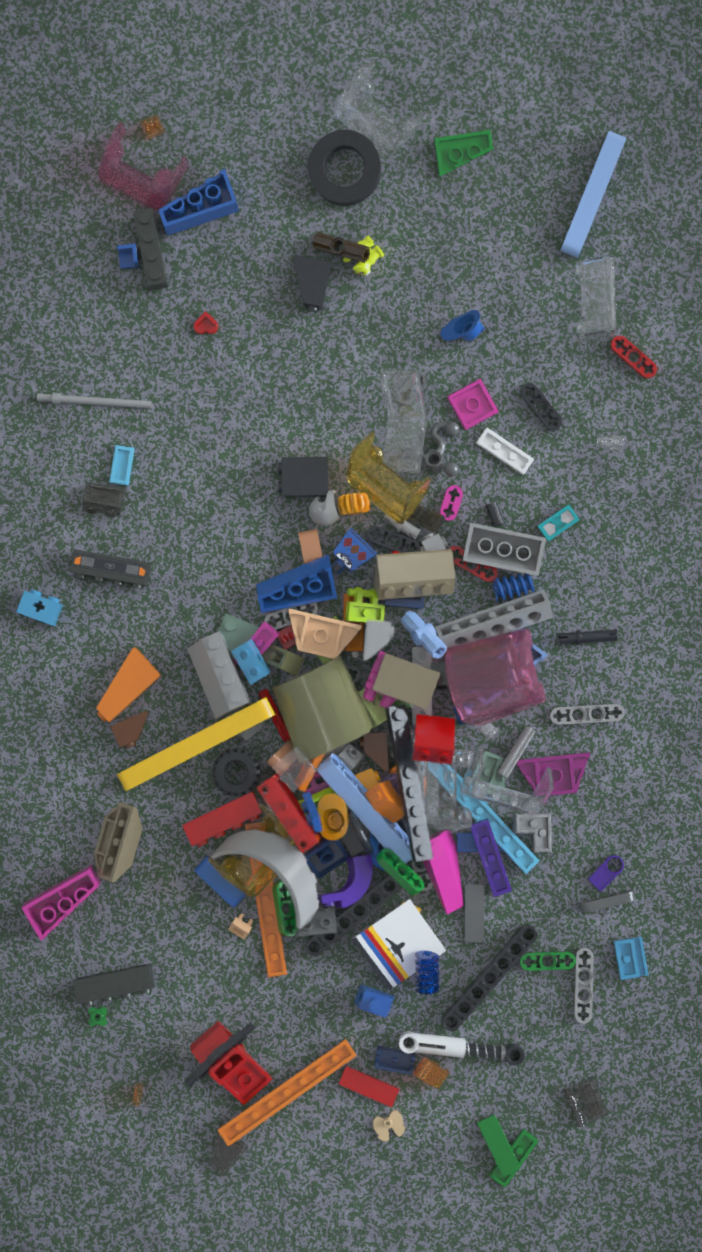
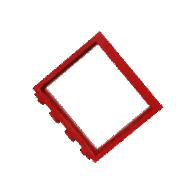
(289, 812)

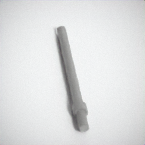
(57, 398)

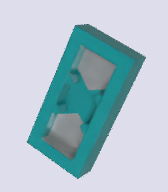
(558, 523)

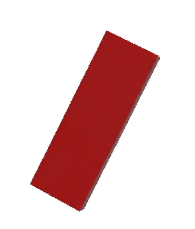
(368, 1086)

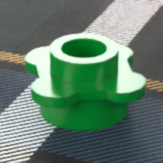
(97, 1021)

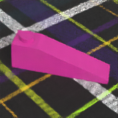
(445, 870)

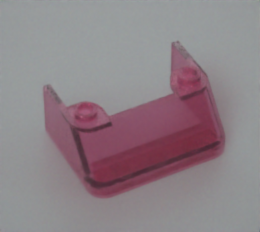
(134, 184)

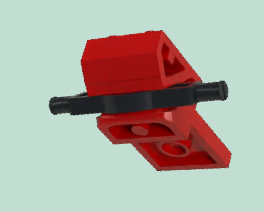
(228, 1062)

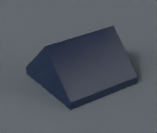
(325, 856)

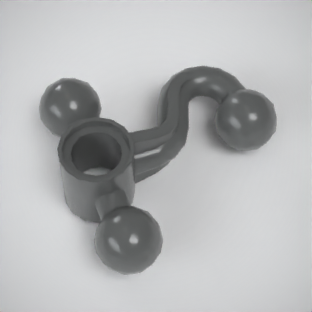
(451, 469)

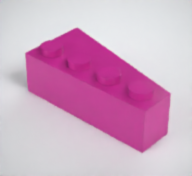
(59, 901)

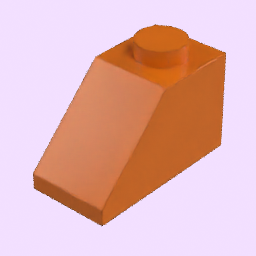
(386, 801)

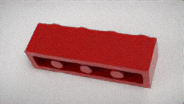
(222, 818)

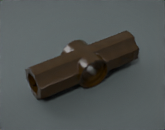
(350, 249)

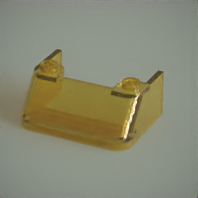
(382, 484)
(247, 872)

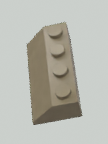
(414, 574)

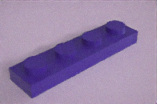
(490, 857)

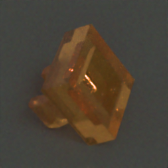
(152, 127)

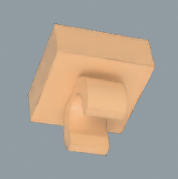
(240, 928)

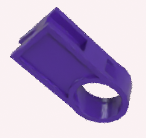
(603, 876)

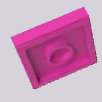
(472, 404)

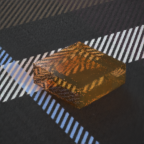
(138, 1093)

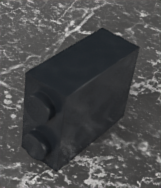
(303, 477)

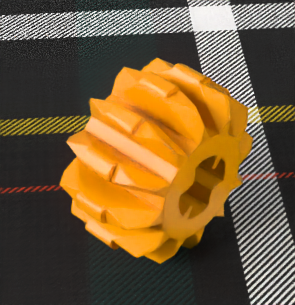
(353, 504)

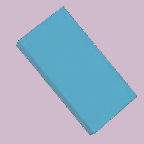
(121, 465)

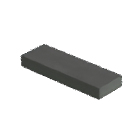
(474, 913)

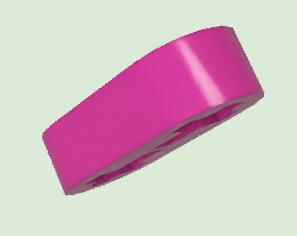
(446, 501)

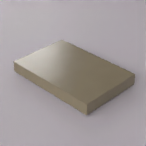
(406, 681)

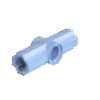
(423, 634)

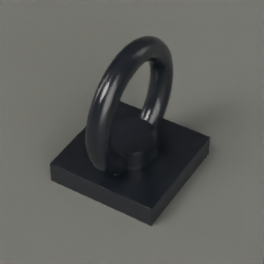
(357, 835)

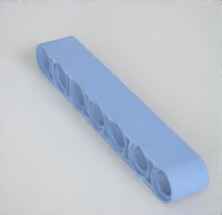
(593, 194)
(352, 793)

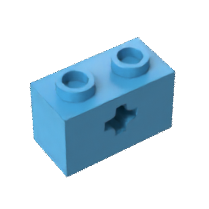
(28, 607)
(251, 661)

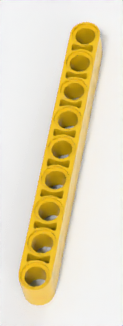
(196, 744)

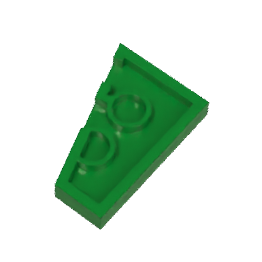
(460, 149)

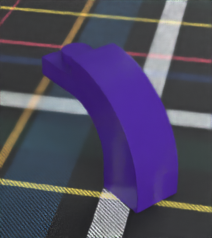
(358, 881)

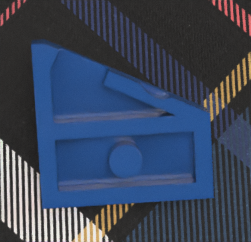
(312, 815)

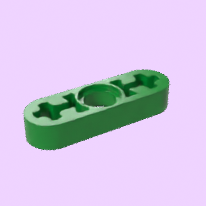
(413, 878)
(279, 914)
(562, 966)

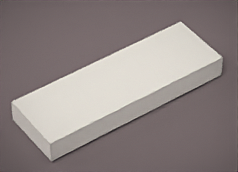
(504, 451)

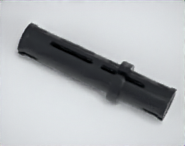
(588, 637)

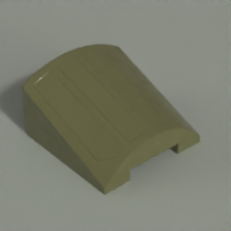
(323, 709)

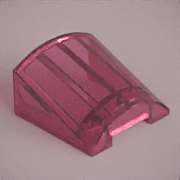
(493, 677)

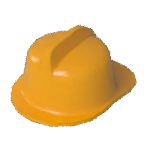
(332, 816)

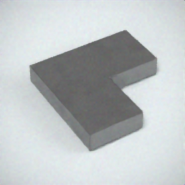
(540, 828)

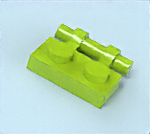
(360, 611)

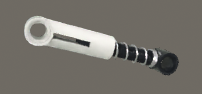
(459, 1047)

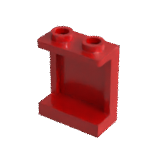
(434, 739)

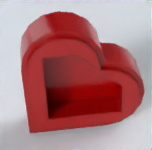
(205, 323)

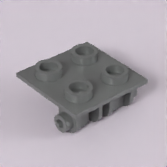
(322, 922)

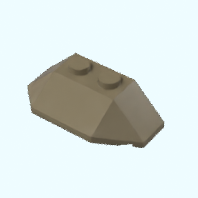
(117, 842)

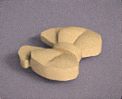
(382, 1125)

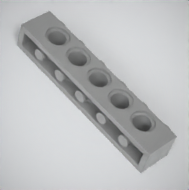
(496, 620)

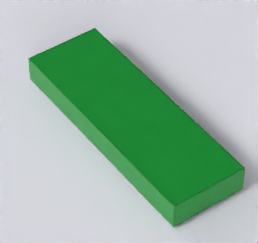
(499, 1145)
(522, 1147)

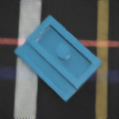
(630, 958)

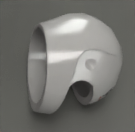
(325, 512)

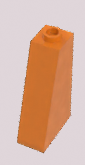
(129, 683)

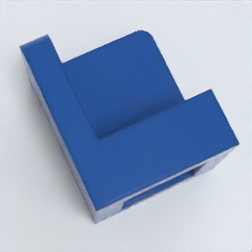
(128, 256)

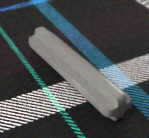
(516, 752)

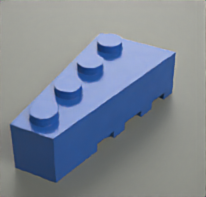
(200, 205)
(298, 586)

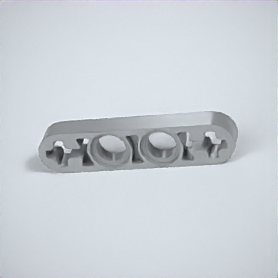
(586, 711)
(586, 985)

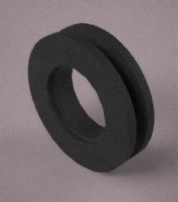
(337, 141)

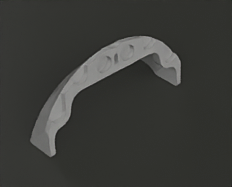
(284, 861)

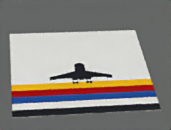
(394, 941)

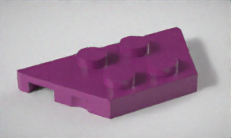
(565, 771)

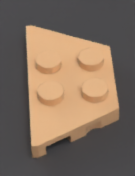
(321, 634)

